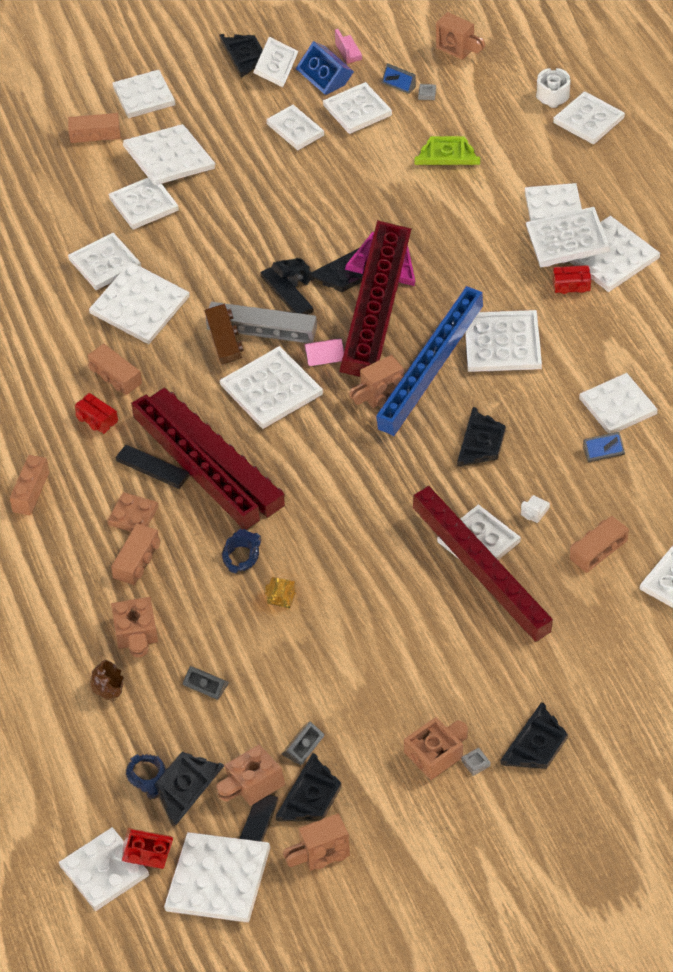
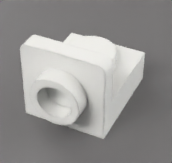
(534, 509)

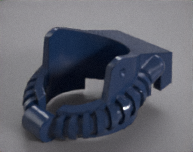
(246, 539)
(146, 786)

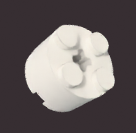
(553, 87)

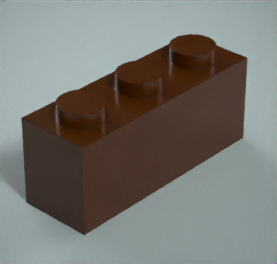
(224, 333)

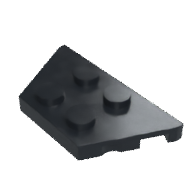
(243, 51)
(336, 276)
(481, 440)
(536, 742)
(184, 783)
(310, 794)

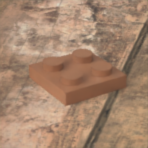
(132, 510)

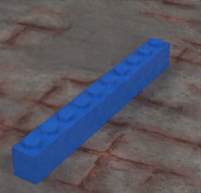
(429, 361)

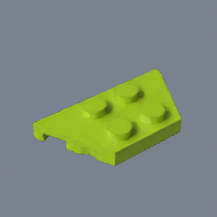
(447, 151)

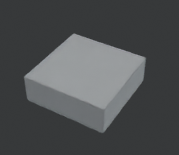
(427, 92)
(475, 761)

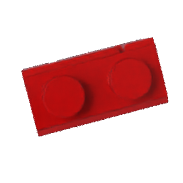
(571, 279)
(96, 413)

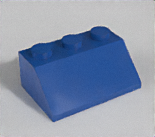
(324, 68)

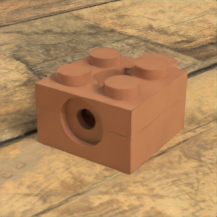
(457, 36)
(377, 382)
(134, 627)
(435, 737)
(251, 776)
(320, 844)

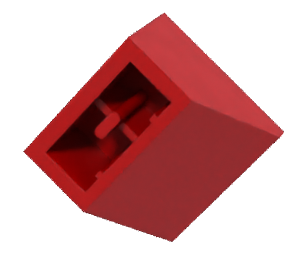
(146, 848)

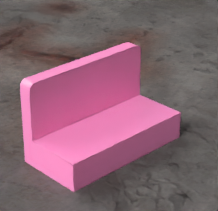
(347, 47)
(324, 352)

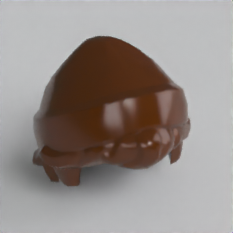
(106, 680)

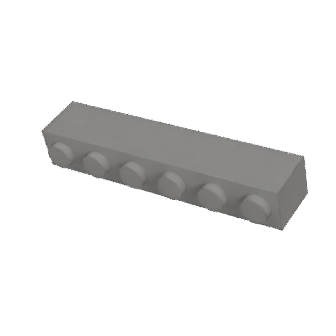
(272, 323)

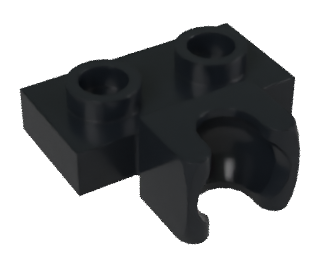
(295, 269)

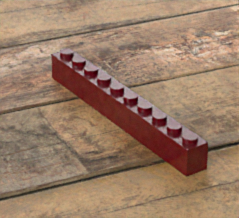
(196, 462)
(247, 477)
(482, 564)

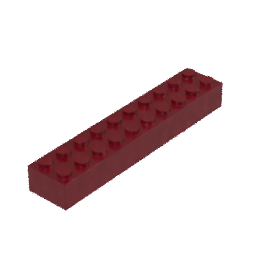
(375, 297)

